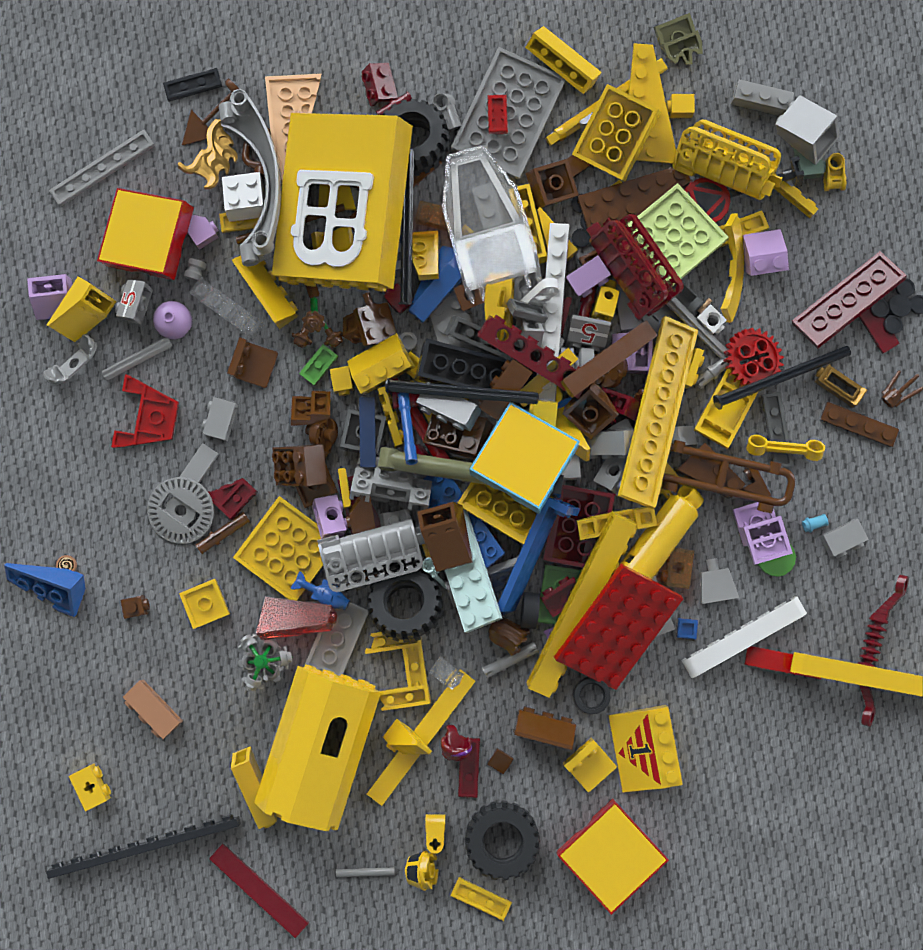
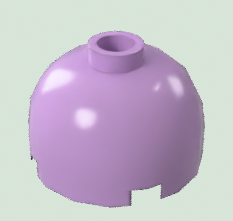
(172, 320)

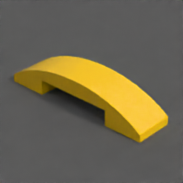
(593, 526)

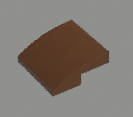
(310, 409)

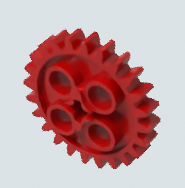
(747, 341)

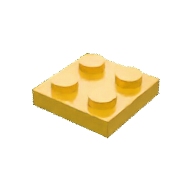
(204, 603)

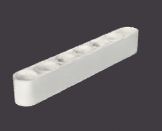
(745, 637)

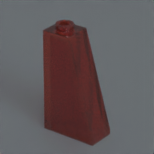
(292, 618)

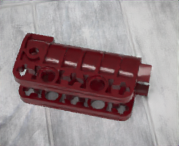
(633, 266)

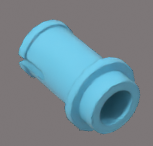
(814, 523)

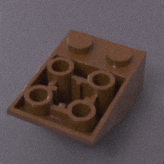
(459, 442)
(299, 465)
(446, 535)

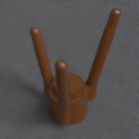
(892, 397)

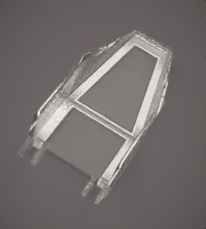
(486, 222)

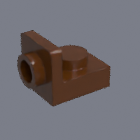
(350, 329)
(135, 606)

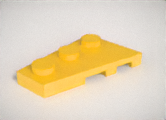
(426, 254)

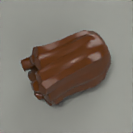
(508, 635)

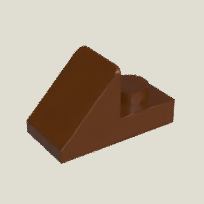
(758, 485)

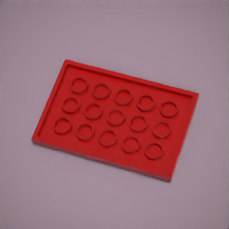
(618, 627)

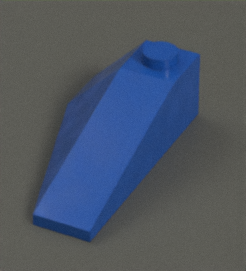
(435, 291)
(57, 585)

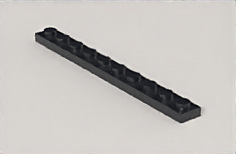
(135, 847)

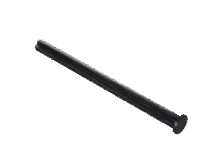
(406, 236)
(461, 391)
(720, 401)

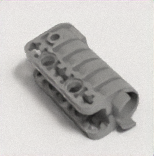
(371, 550)

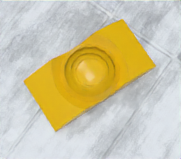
(723, 424)

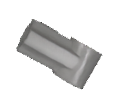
(449, 110)

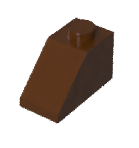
(361, 515)

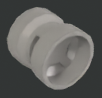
(194, 272)

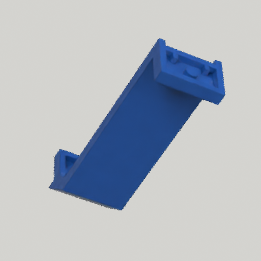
(531, 551)

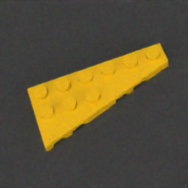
(647, 87)

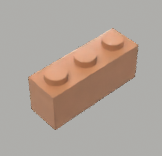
(152, 709)

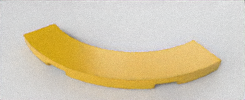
(736, 270)

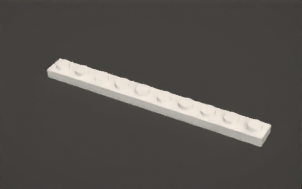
(554, 307)

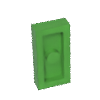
(318, 364)

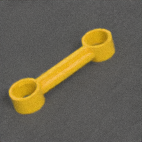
(783, 447)

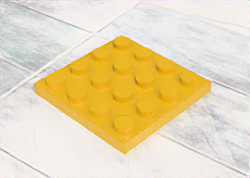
(282, 547)

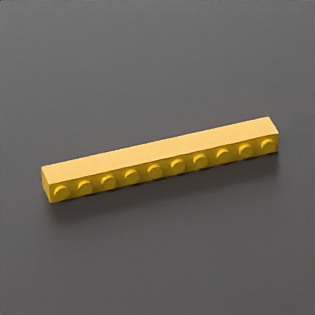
(593, 578)

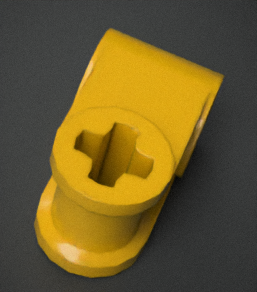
(835, 176)
(435, 829)

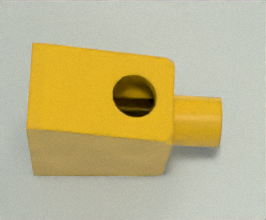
(606, 302)

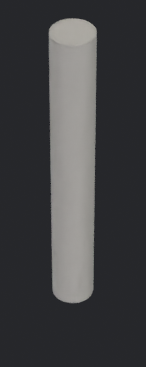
(365, 872)

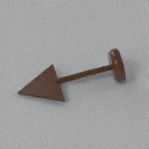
(196, 128)

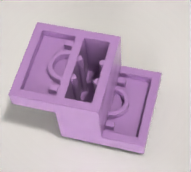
(762, 533)

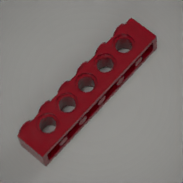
(489, 334)

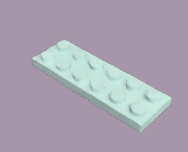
(473, 588)

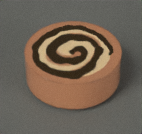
(66, 562)

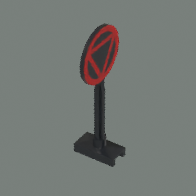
(715, 197)

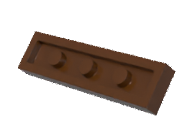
(859, 424)

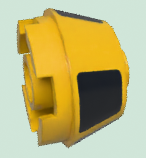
(421, 870)

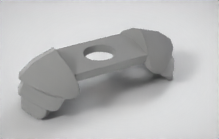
(60, 375)

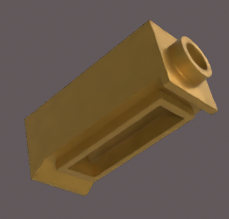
(822, 376)

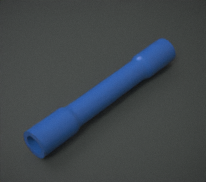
(409, 448)

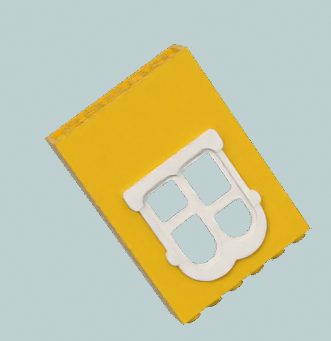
(339, 152)

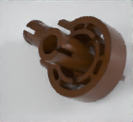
(323, 435)

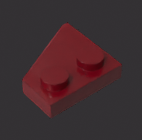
(233, 497)

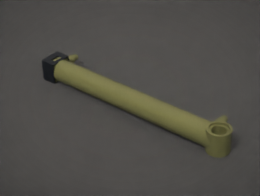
(394, 460)

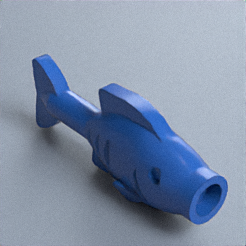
(322, 593)

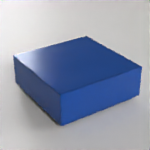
(687, 628)

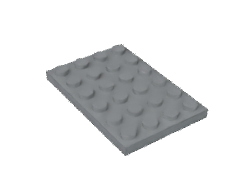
(530, 100)

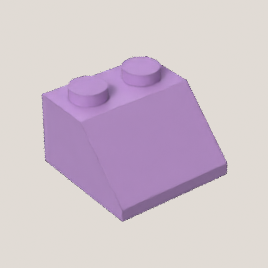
(765, 252)

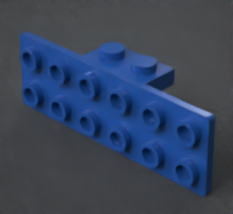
(447, 491)

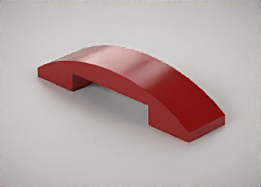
(770, 660)

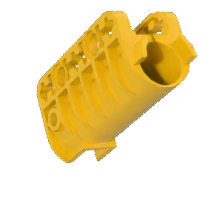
(728, 161)

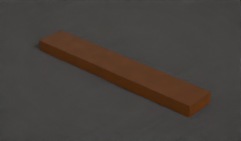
(608, 359)

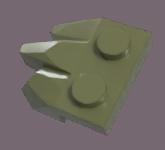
(679, 39)

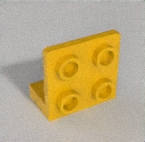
(589, 764)

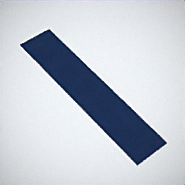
(367, 431)

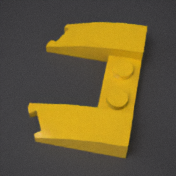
(418, 689)

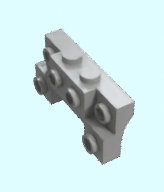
(391, 485)

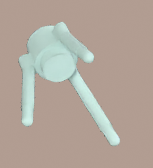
(429, 568)

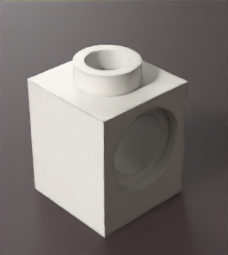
(711, 312)

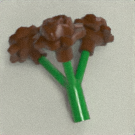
(314, 322)

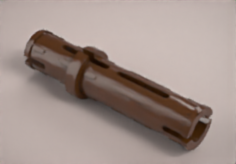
(215, 537)

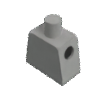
(716, 583)

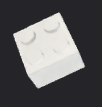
(243, 196)

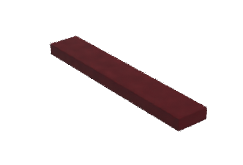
(259, 890)

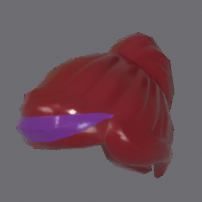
(455, 746)

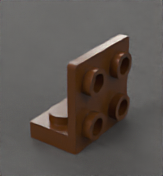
(252, 363)

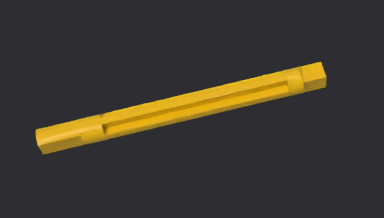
(574, 123)

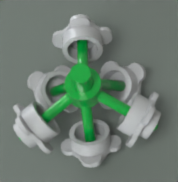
(256, 661)

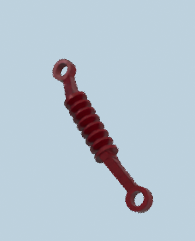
(879, 617)

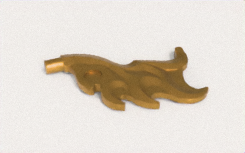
(214, 158)

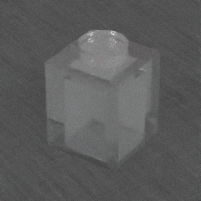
(446, 673)

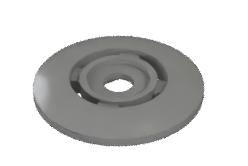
(168, 522)

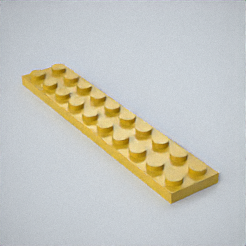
(658, 413)

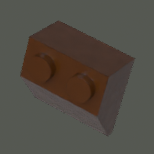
(552, 183)
(590, 411)

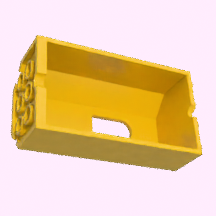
(299, 780)

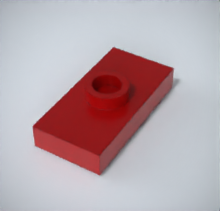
(497, 114)

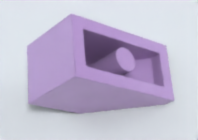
(202, 231)

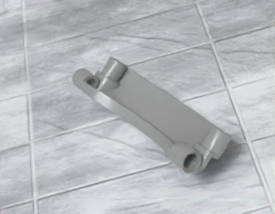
(246, 122)

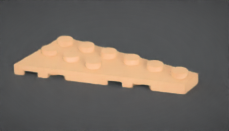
(288, 96)

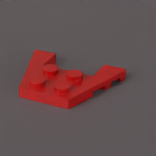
(155, 416)

